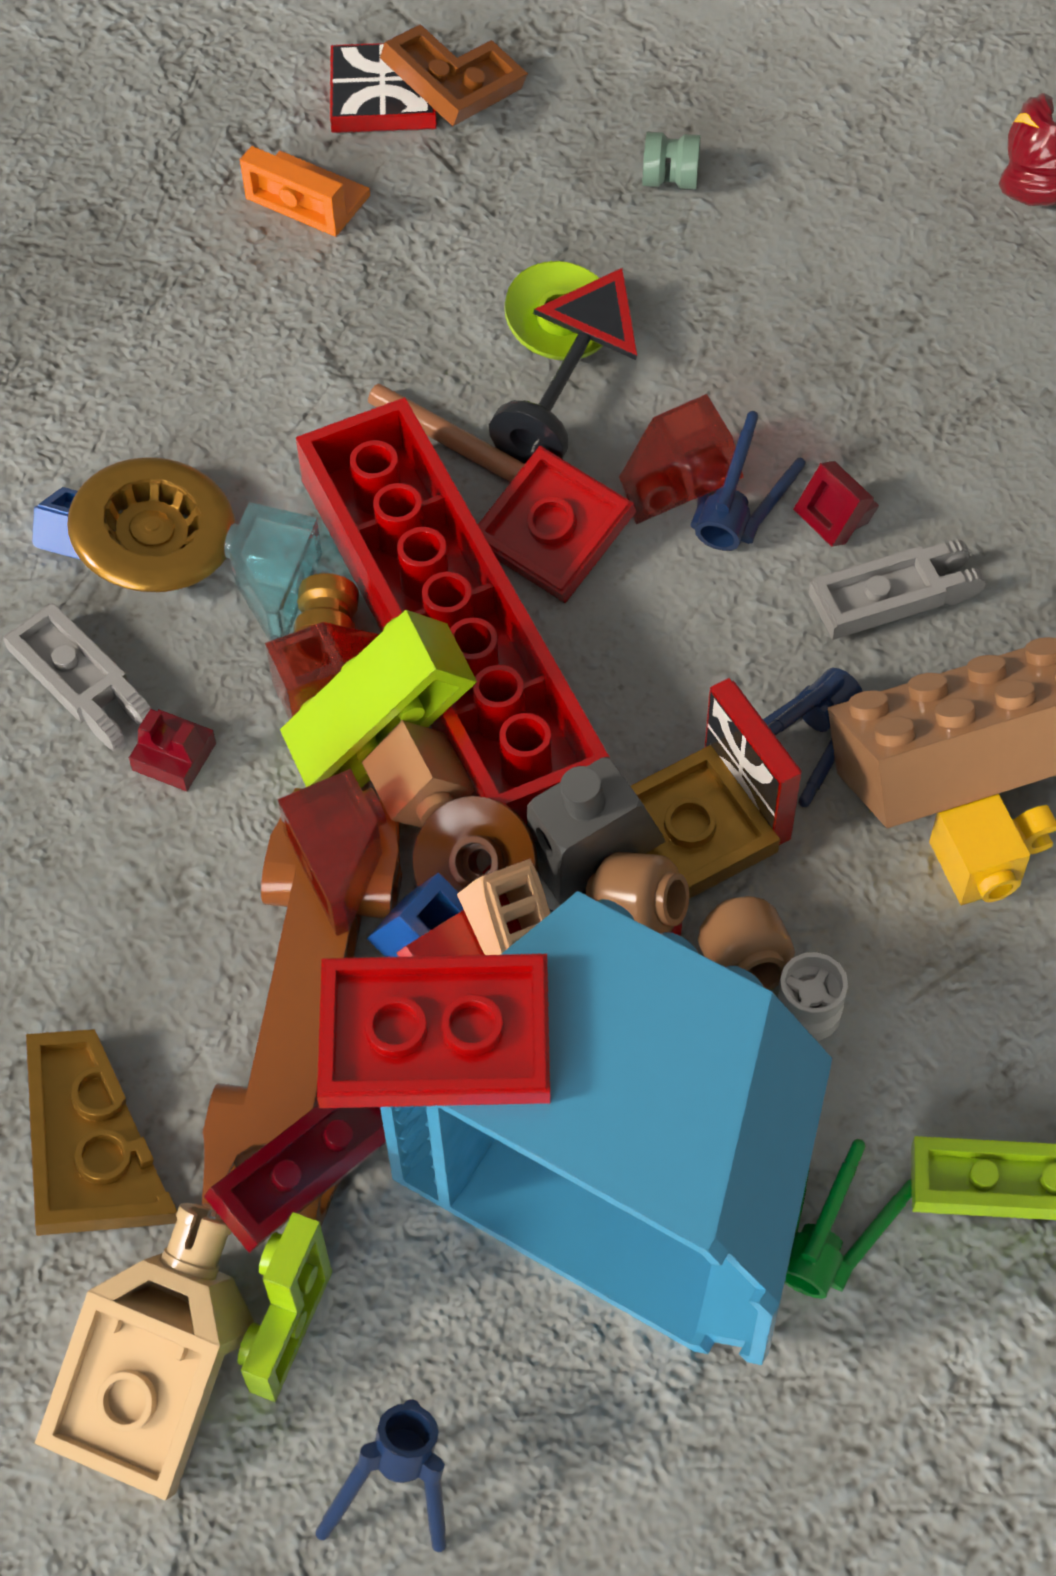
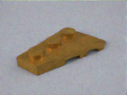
(84, 1143)

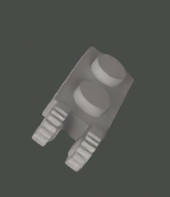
(894, 587)
(75, 672)

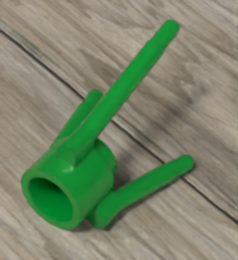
(815, 1252)

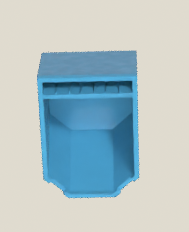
(666, 1139)

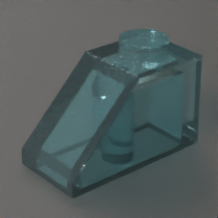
(270, 559)

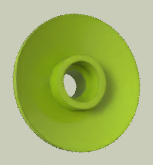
(535, 288)

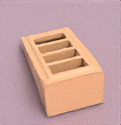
(490, 919)

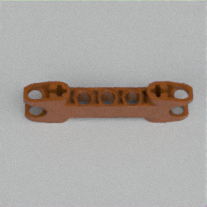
(286, 1053)

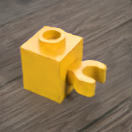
(986, 849)

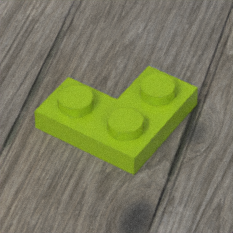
(295, 1278)

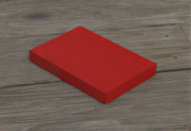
(433, 1031)

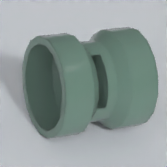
(684, 160)

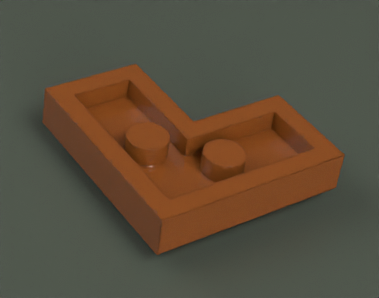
(448, 83)

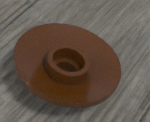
(463, 829)

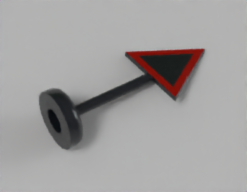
(594, 313)

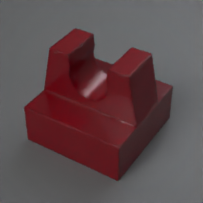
(835, 504)
(171, 749)

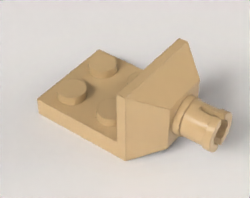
(148, 1360)

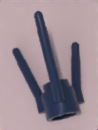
(724, 517)
(812, 704)
(402, 1454)

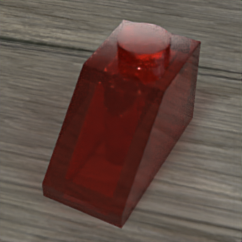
(335, 841)

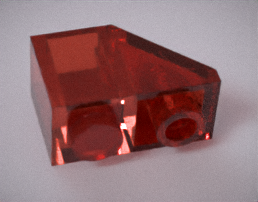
(678, 459)
(310, 659)

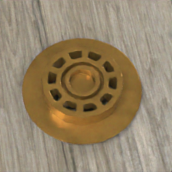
(151, 535)

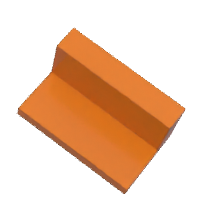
(301, 190)

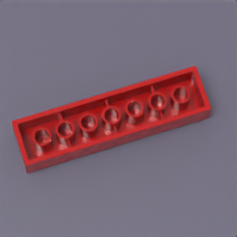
(424, 553)

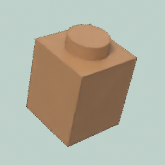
(416, 773)

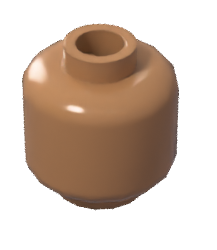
(644, 886)
(749, 936)

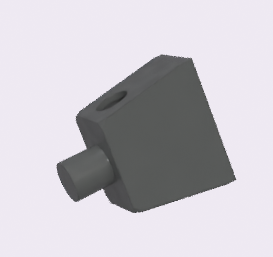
(584, 823)

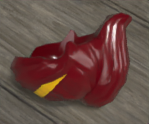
(1032, 154)

